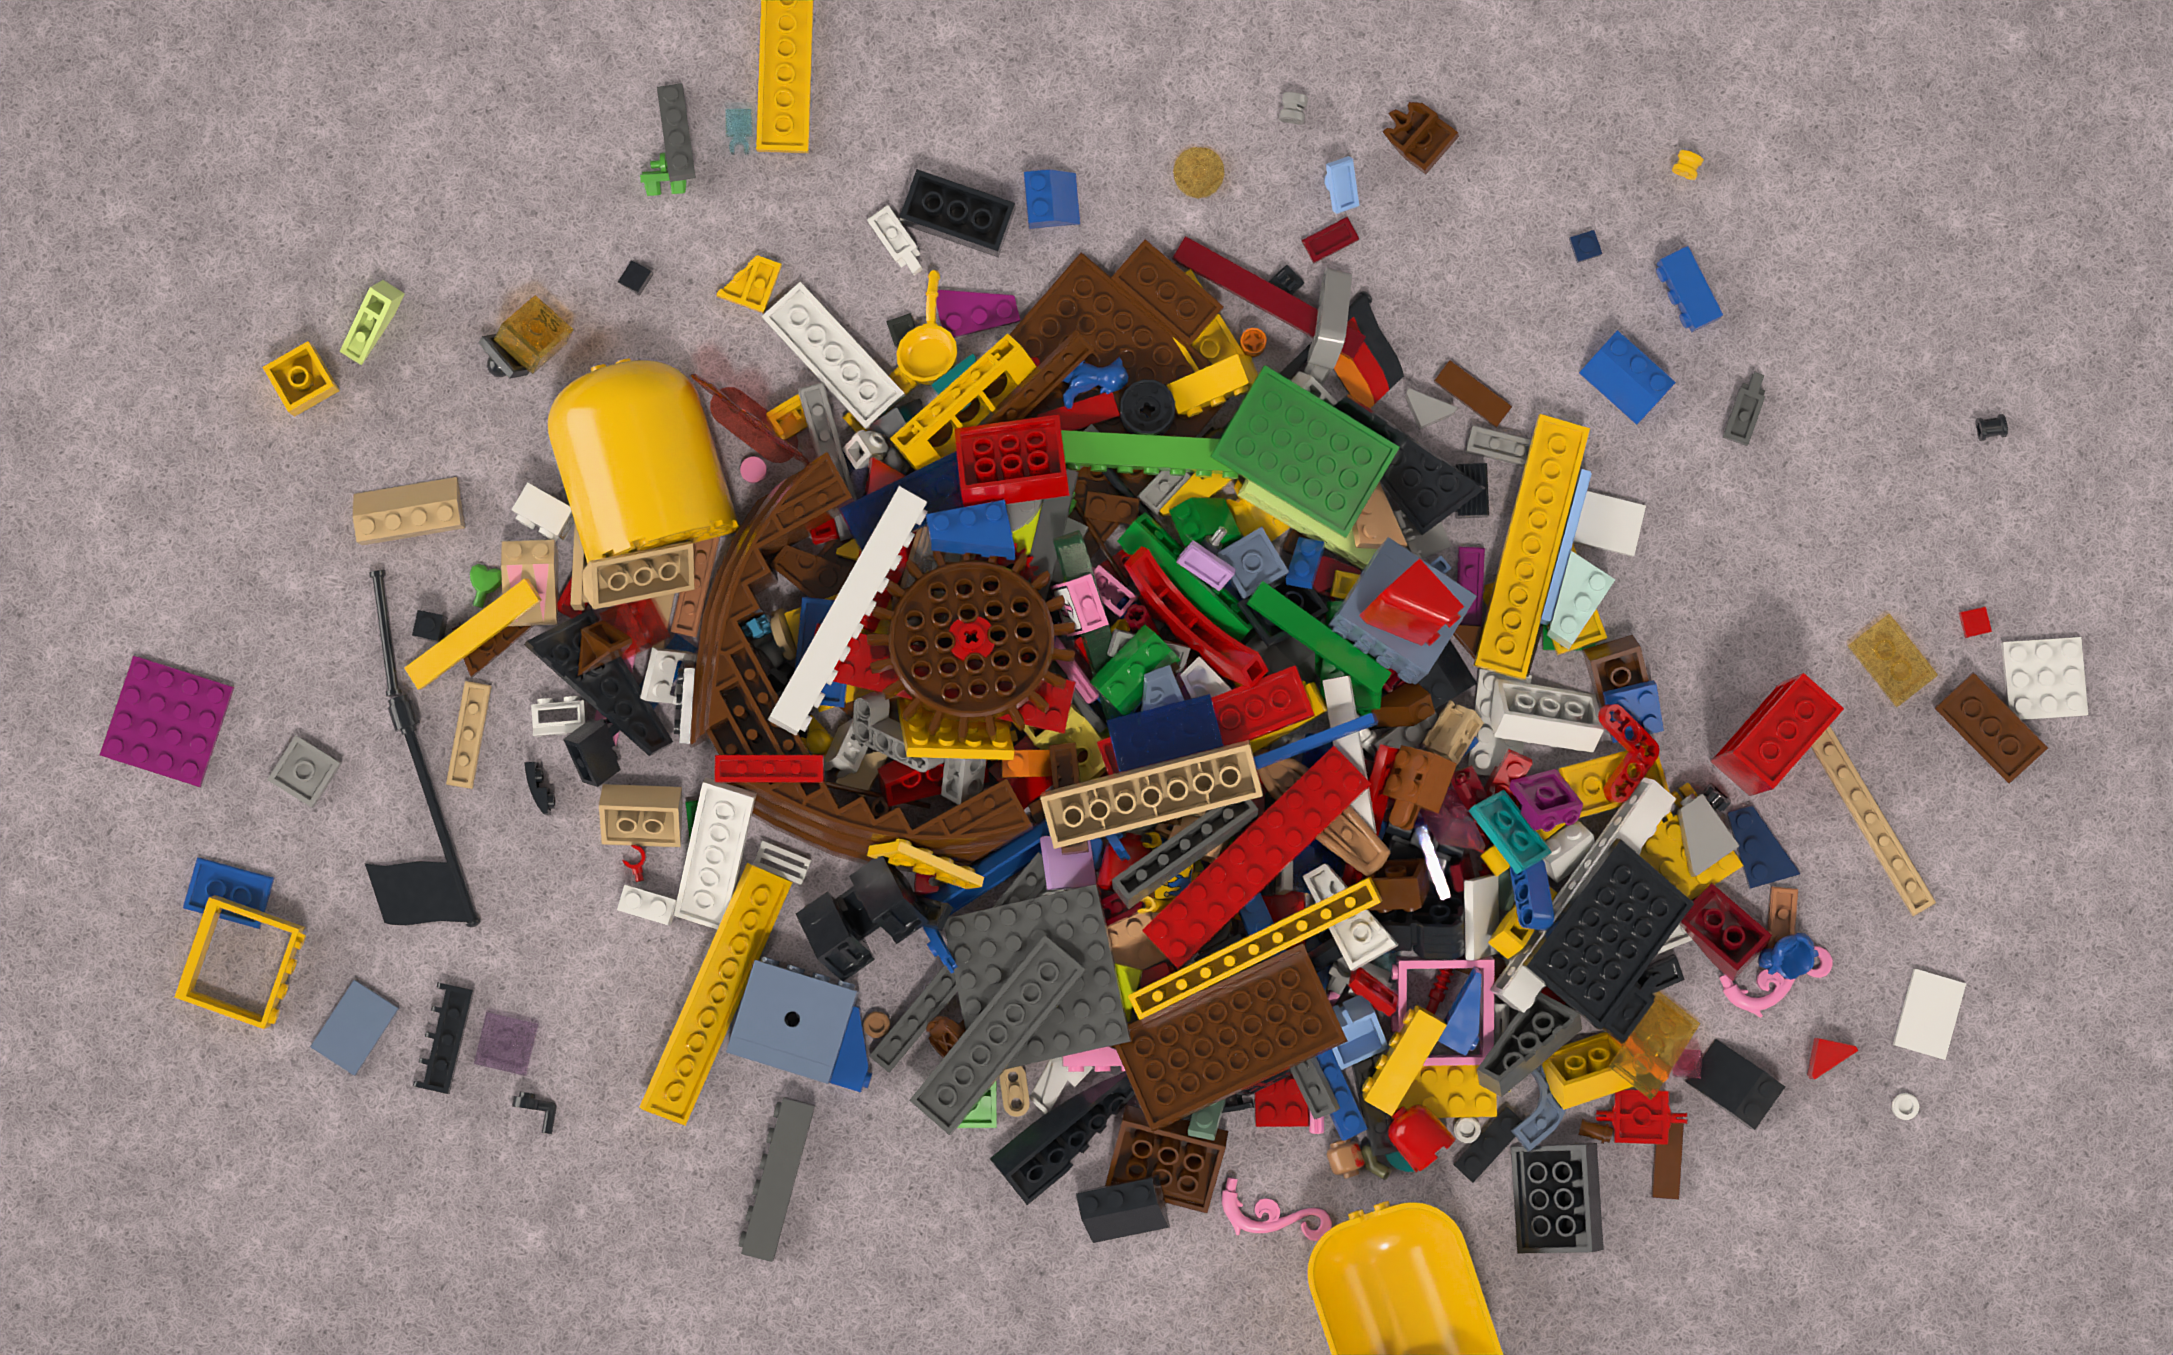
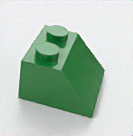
(1203, 517)

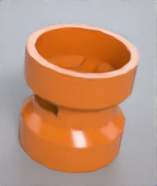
(1253, 338)

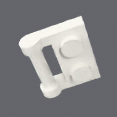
(661, 674)

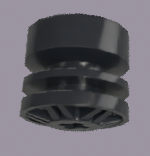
(1150, 394)

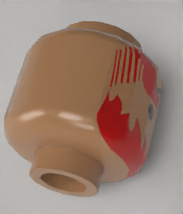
(1345, 1158)

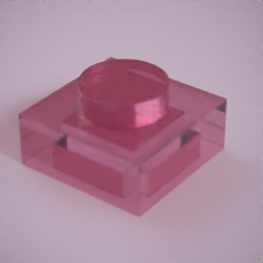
(1688, 1064)

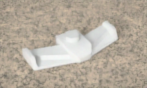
(1052, 1082)

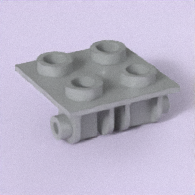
(1422, 545)

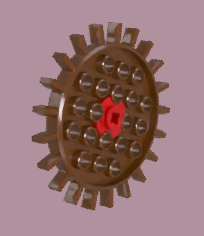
(931, 689)

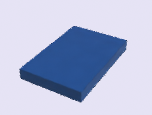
(229, 883)

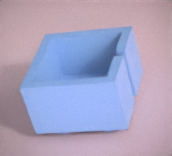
(1361, 1030)

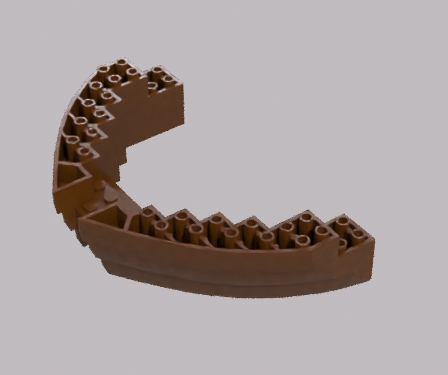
(737, 699)

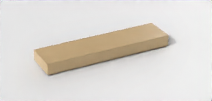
(468, 735)

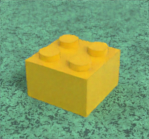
(301, 379)

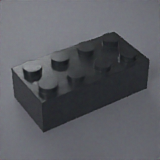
(957, 213)

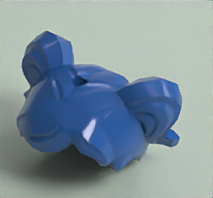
(1789, 956)

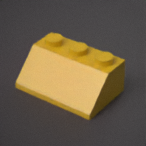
(1581, 1071)

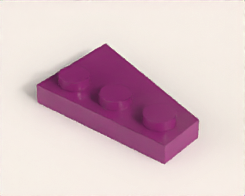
(975, 312)

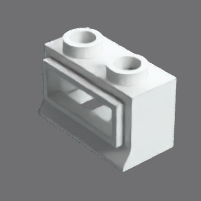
(558, 728)

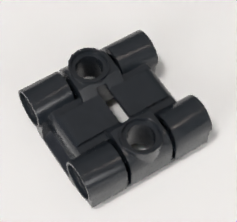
(1405, 843)

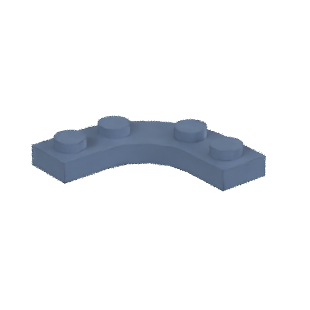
(1544, 1117)

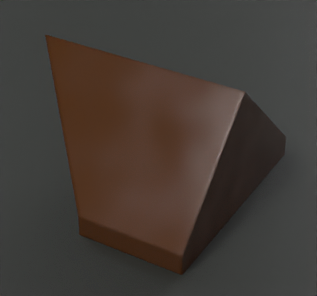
(601, 645)

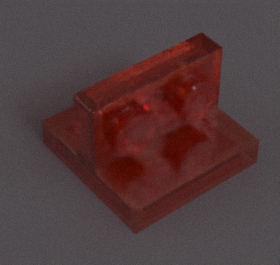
(640, 622)

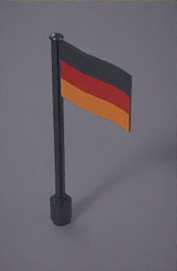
(1370, 372)

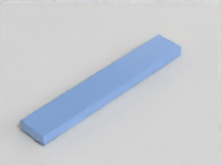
(1565, 546)

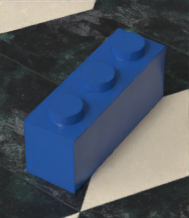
(1688, 289)

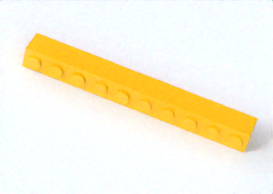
(1255, 948)

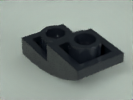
(541, 796)

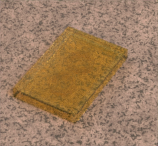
(1892, 660)

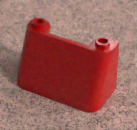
(1414, 606)

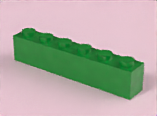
(1215, 605)

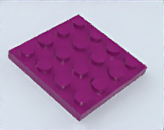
(166, 721)

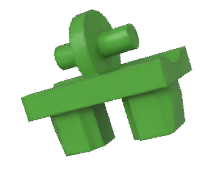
(653, 179)

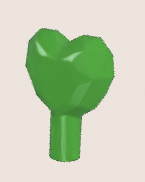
(484, 582)

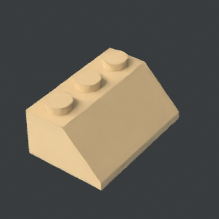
(641, 815)

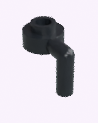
(528, 1101)

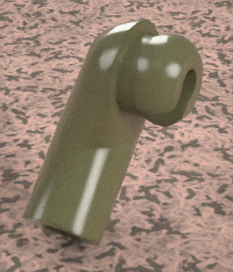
(1373, 1165)

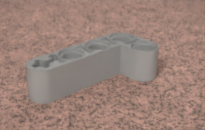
(1331, 318)
(884, 734)

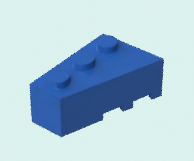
(972, 529)

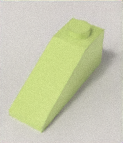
(371, 320)

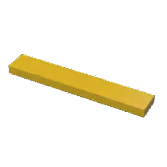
(473, 634)

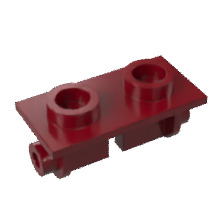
(1468, 787)

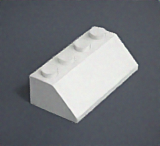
(1545, 715)

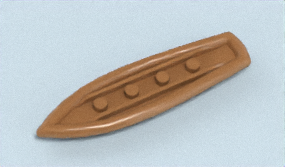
(1346, 836)

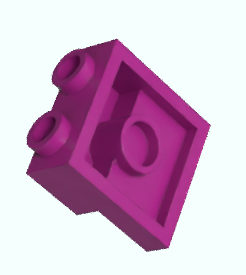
(1546, 800)

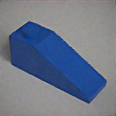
(1464, 1016)
(853, 1060)

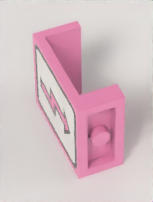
(1081, 604)

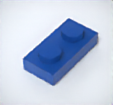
(1305, 563)

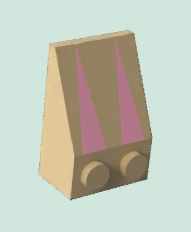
(539, 564)

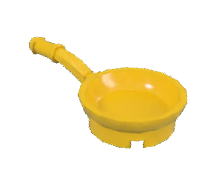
(928, 349)

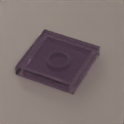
(506, 1044)

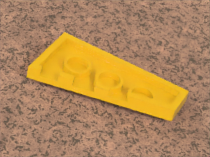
(926, 863)

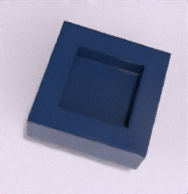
(1585, 246)

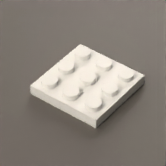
(2045, 678)

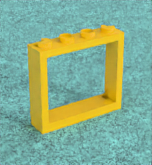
(200, 947)

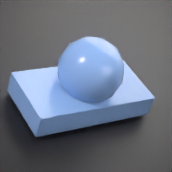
(1342, 184)

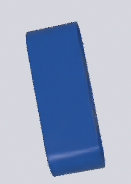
(1533, 897)

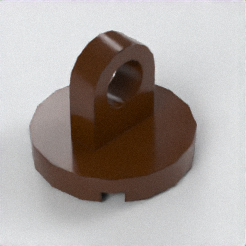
(944, 1034)

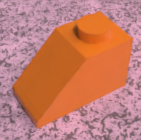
(1027, 764)

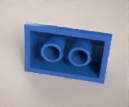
(1627, 377)

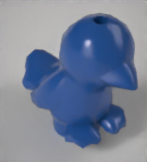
(1087, 376)

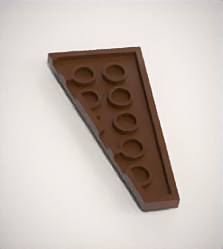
(811, 573)

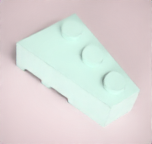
(1578, 599)

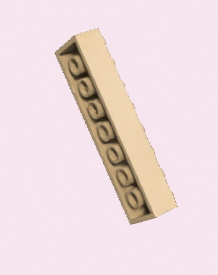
(1151, 794)

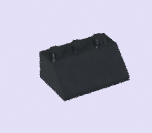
(1447, 677)
(1123, 1209)

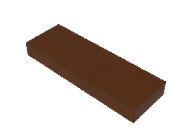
(1472, 394)
(1668, 1165)

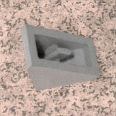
(1427, 409)

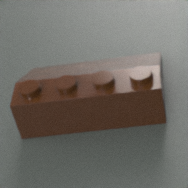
(1184, 1163)

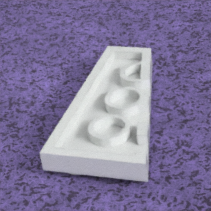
(1358, 937)

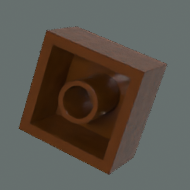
(1401, 884)

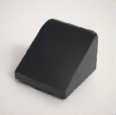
(635, 277)

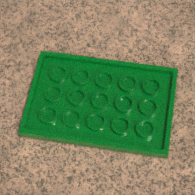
(1304, 451)

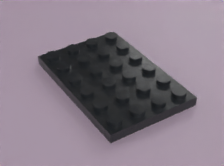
(1608, 934)

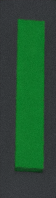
(1319, 638)

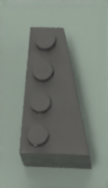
(1528, 1043)

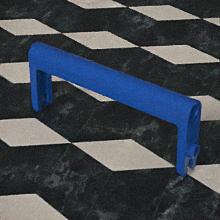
(995, 869)

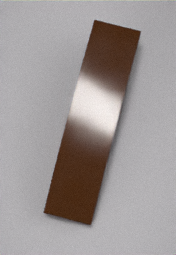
(1065, 773)

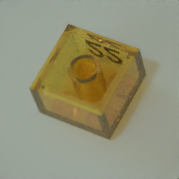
(533, 334)

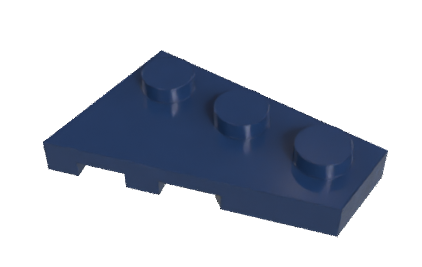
(1758, 849)

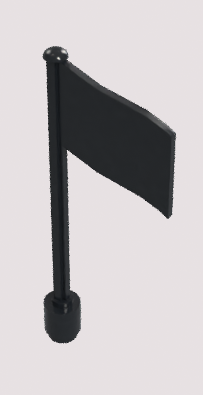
(422, 889)

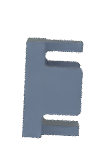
(1254, 562)

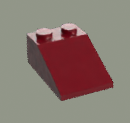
(1724, 932)

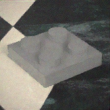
(304, 771)

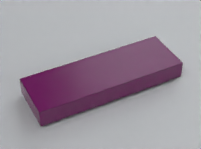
(1471, 577)

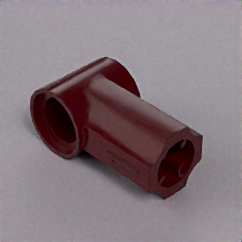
(1137, 617)

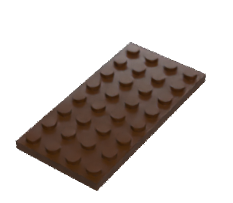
(1229, 1037)

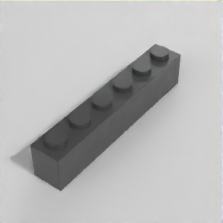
(1182, 851)
(777, 1180)

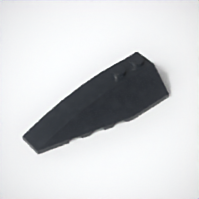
(1048, 1145)

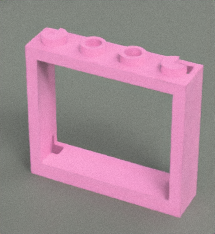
(1486, 966)

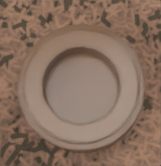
(876, 1024)

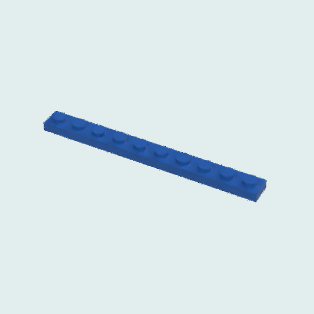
(1347, 1118)

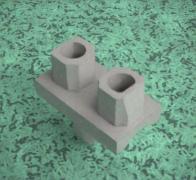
(1339, 976)

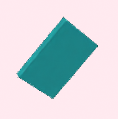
(1510, 831)

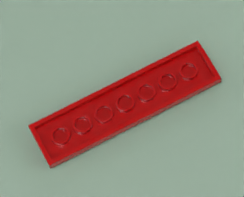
(1248, 712)

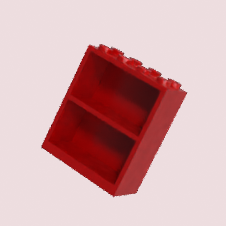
(1777, 735)

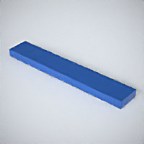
(1315, 740)

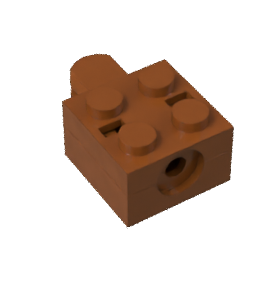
(1417, 783)

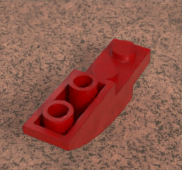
(1510, 768)

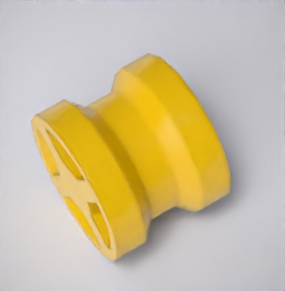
(1687, 164)

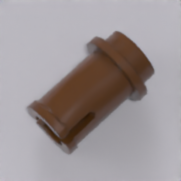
(1596, 1131)

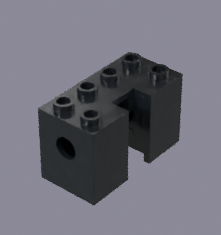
(840, 925)

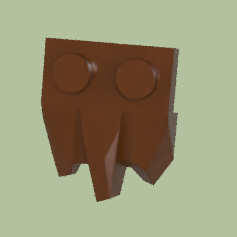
(1420, 136)

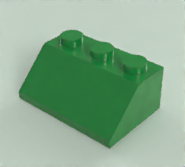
(1123, 676)

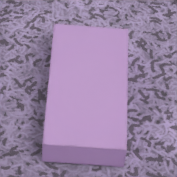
(1206, 565)

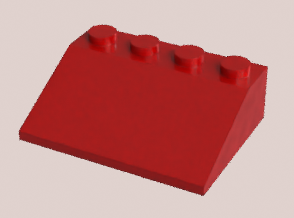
(1012, 461)

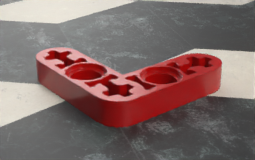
(1635, 752)

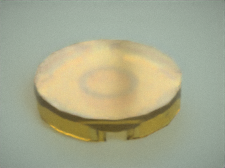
(1198, 182)

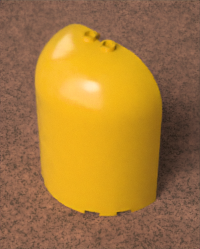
(638, 460)
(1399, 1285)

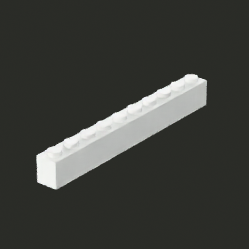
(847, 611)
(1633, 824)

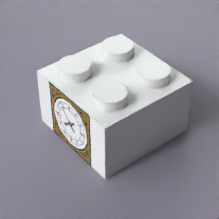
(544, 511)

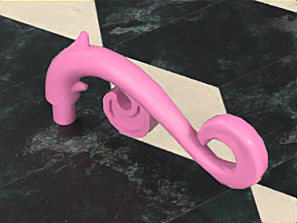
(1782, 986)
(1240, 1221)

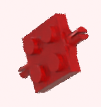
(1641, 1118)

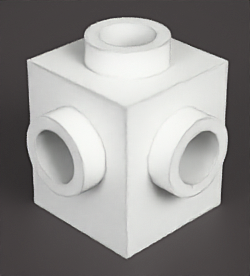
(865, 446)

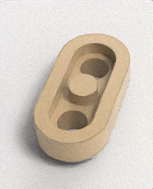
(1015, 1090)

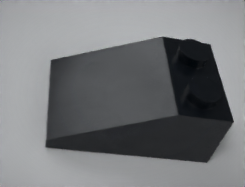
(1303, 597)
(1736, 1085)

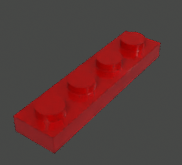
(769, 768)

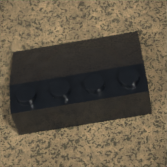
(1557, 1198)

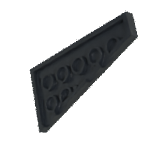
(1417, 478)
(607, 688)

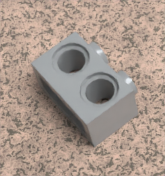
(963, 778)

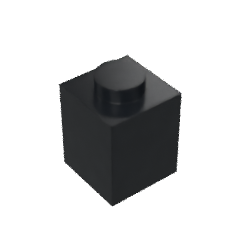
(429, 626)

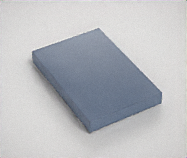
(354, 1027)

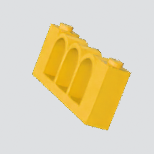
(913, 437)

